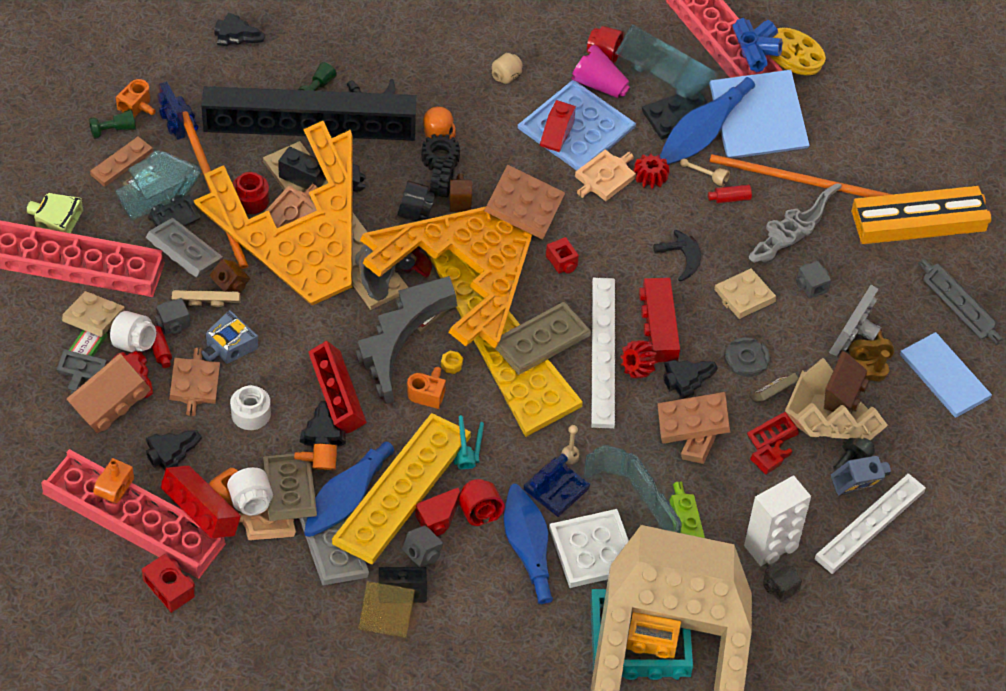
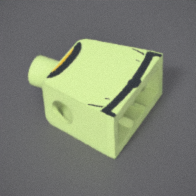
(56, 212)

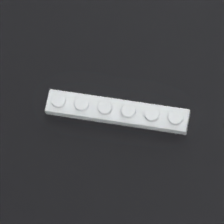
(870, 523)

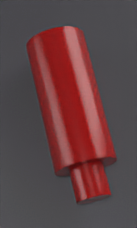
(731, 194)
(161, 349)

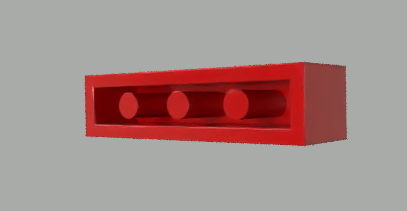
(660, 318)
(337, 387)
(200, 502)

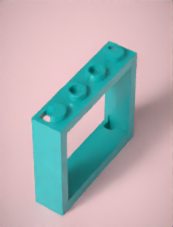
(642, 668)

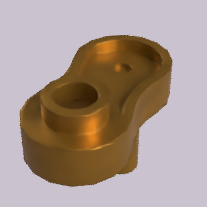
(868, 349)
(876, 368)

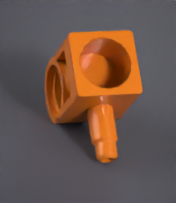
(135, 97)
(431, 388)
(323, 457)
(114, 481)

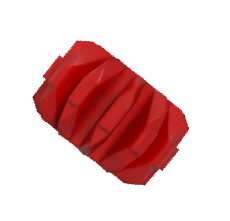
(651, 170)
(638, 359)

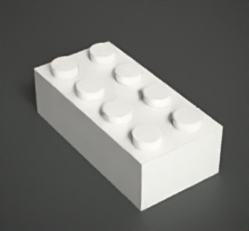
(777, 521)

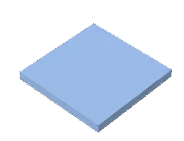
(765, 118)
(594, 130)

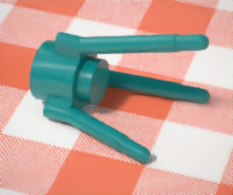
(466, 457)

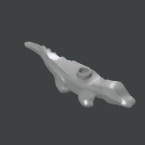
(792, 228)

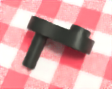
(855, 448)

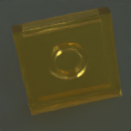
(386, 609)

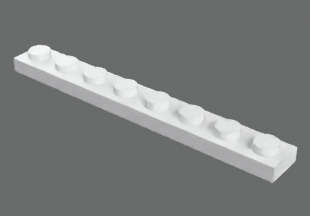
(603, 353)

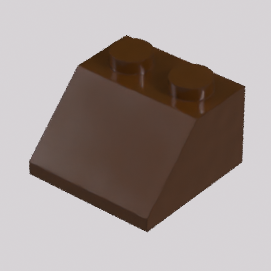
(846, 384)

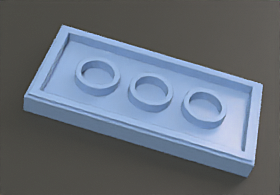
(945, 374)

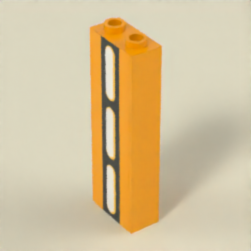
(920, 214)

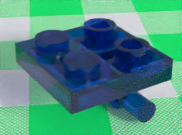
(172, 110)
(556, 485)

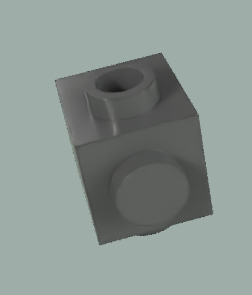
(813, 279)
(172, 316)
(422, 546)

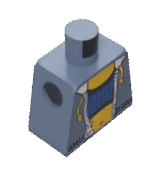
(229, 339)
(859, 474)

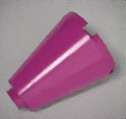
(600, 74)

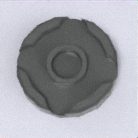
(747, 363)

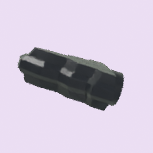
(236, 31)
(687, 376)
(322, 429)
(170, 448)

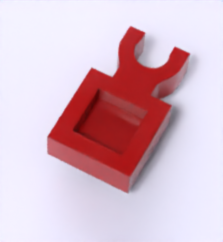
(770, 458)

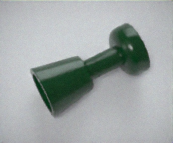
(322, 76)
(121, 121)

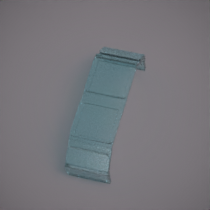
(627, 465)

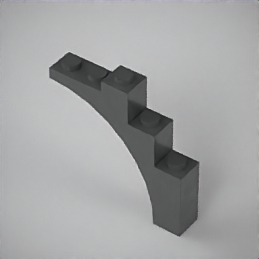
(414, 308)

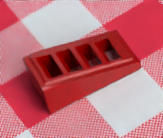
(783, 418)

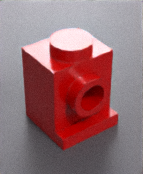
(562, 256)

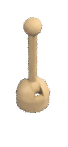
(718, 175)
(571, 450)

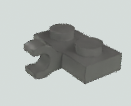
(80, 367)

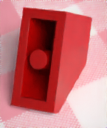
(558, 125)
(438, 511)

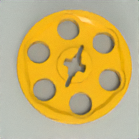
(803, 53)

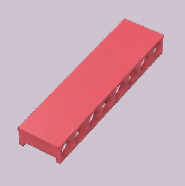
(713, 26)
(80, 259)
(133, 516)

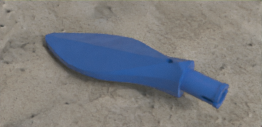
(702, 124)
(346, 491)
(529, 538)

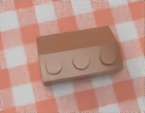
(109, 394)

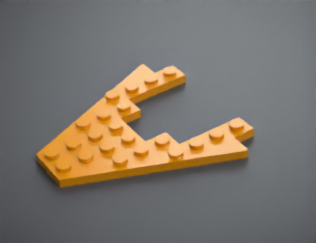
(478, 239)
(313, 251)

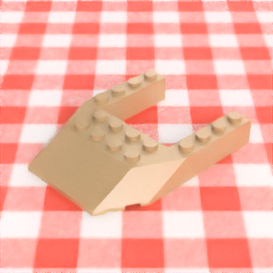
(680, 581)

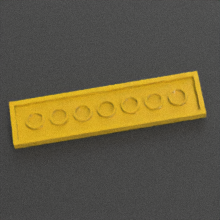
(400, 489)

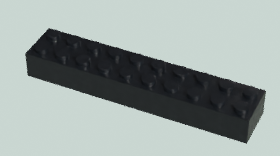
(291, 111)

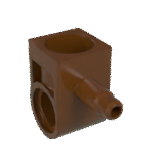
(460, 194)

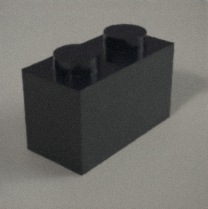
(300, 169)

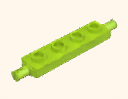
(687, 511)

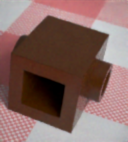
(229, 276)

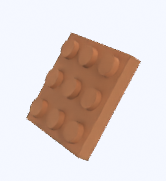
(524, 202)

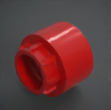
(607, 40)
(252, 192)
(484, 501)

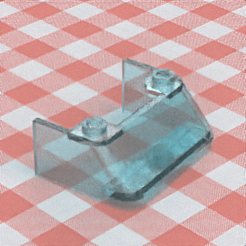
(665, 62)
(157, 182)

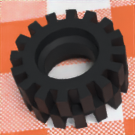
(439, 143)
(441, 176)

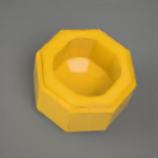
(451, 362)

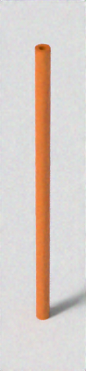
(205, 168)
(793, 176)

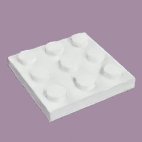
(588, 546)

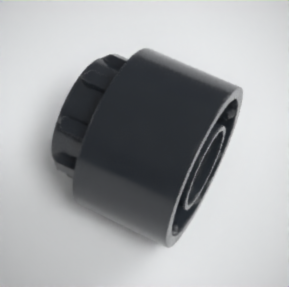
(416, 201)

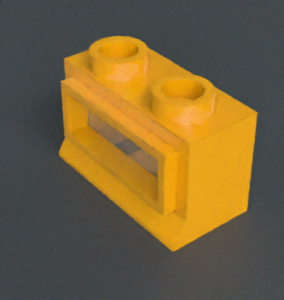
(653, 635)

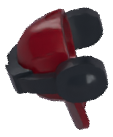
(415, 261)

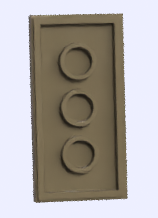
(542, 337)
(291, 487)

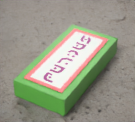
(87, 343)

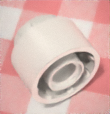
(132, 332)
(250, 407)
(250, 491)

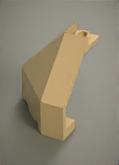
(809, 415)

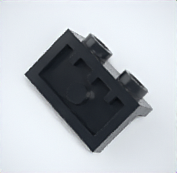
(180, 209)
(406, 577)

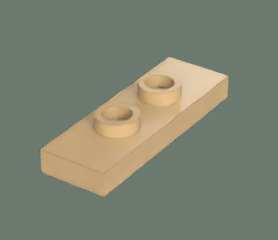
(216, 298)

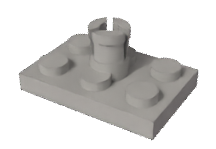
(858, 323)

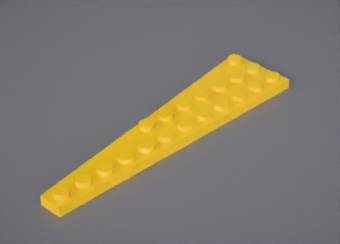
(535, 395)

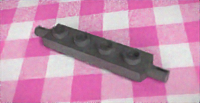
(960, 301)

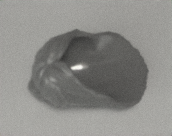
(376, 286)

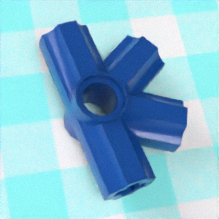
(757, 42)

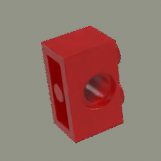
(165, 570)

